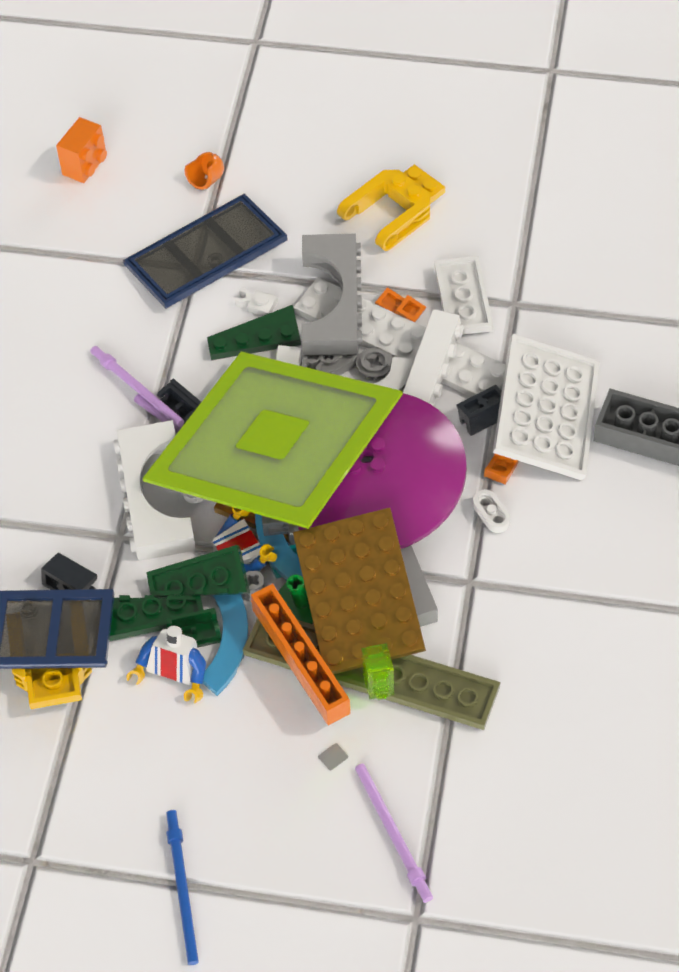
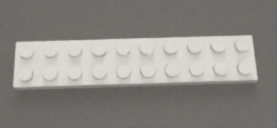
(468, 371)

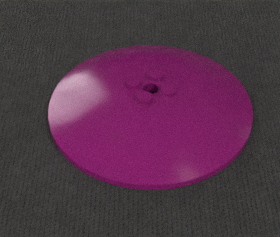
(414, 471)

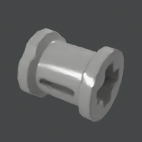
(255, 583)

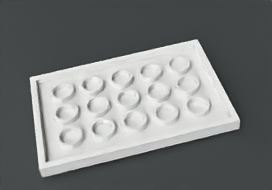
(546, 407)

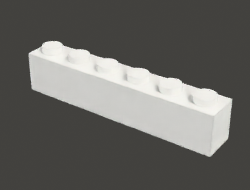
(433, 356)

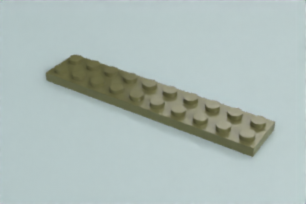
(417, 681)

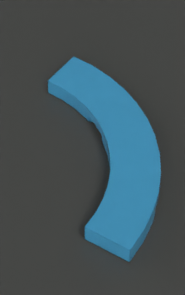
(287, 560)
(233, 640)

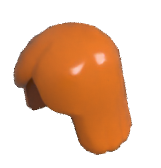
(204, 164)

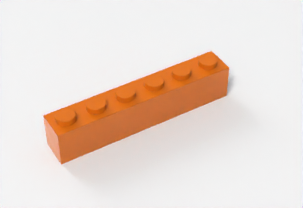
(300, 654)

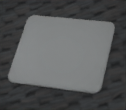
(333, 756)

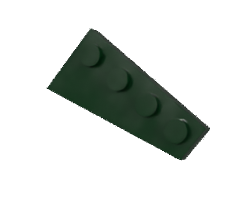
(257, 335)
(204, 575)
(148, 614)

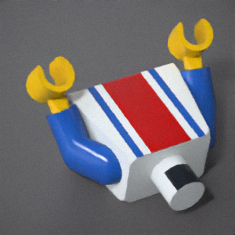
(238, 533)
(174, 658)

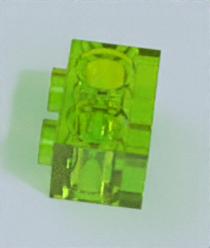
(378, 671)

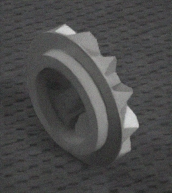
(370, 356)

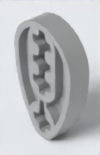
(337, 366)

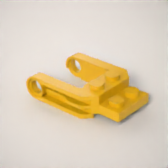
(410, 189)
(51, 685)

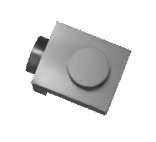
(276, 527)

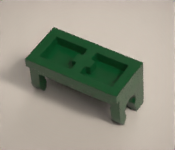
(199, 625)

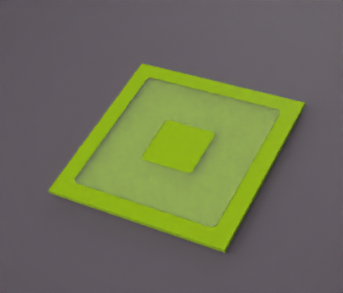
(273, 438)

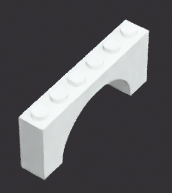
(152, 531)

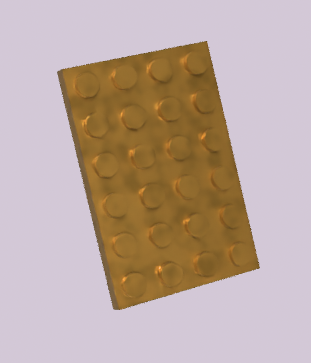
(358, 589)

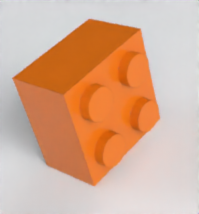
(81, 150)

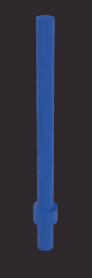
(175, 838)

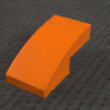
(405, 307)
(500, 468)

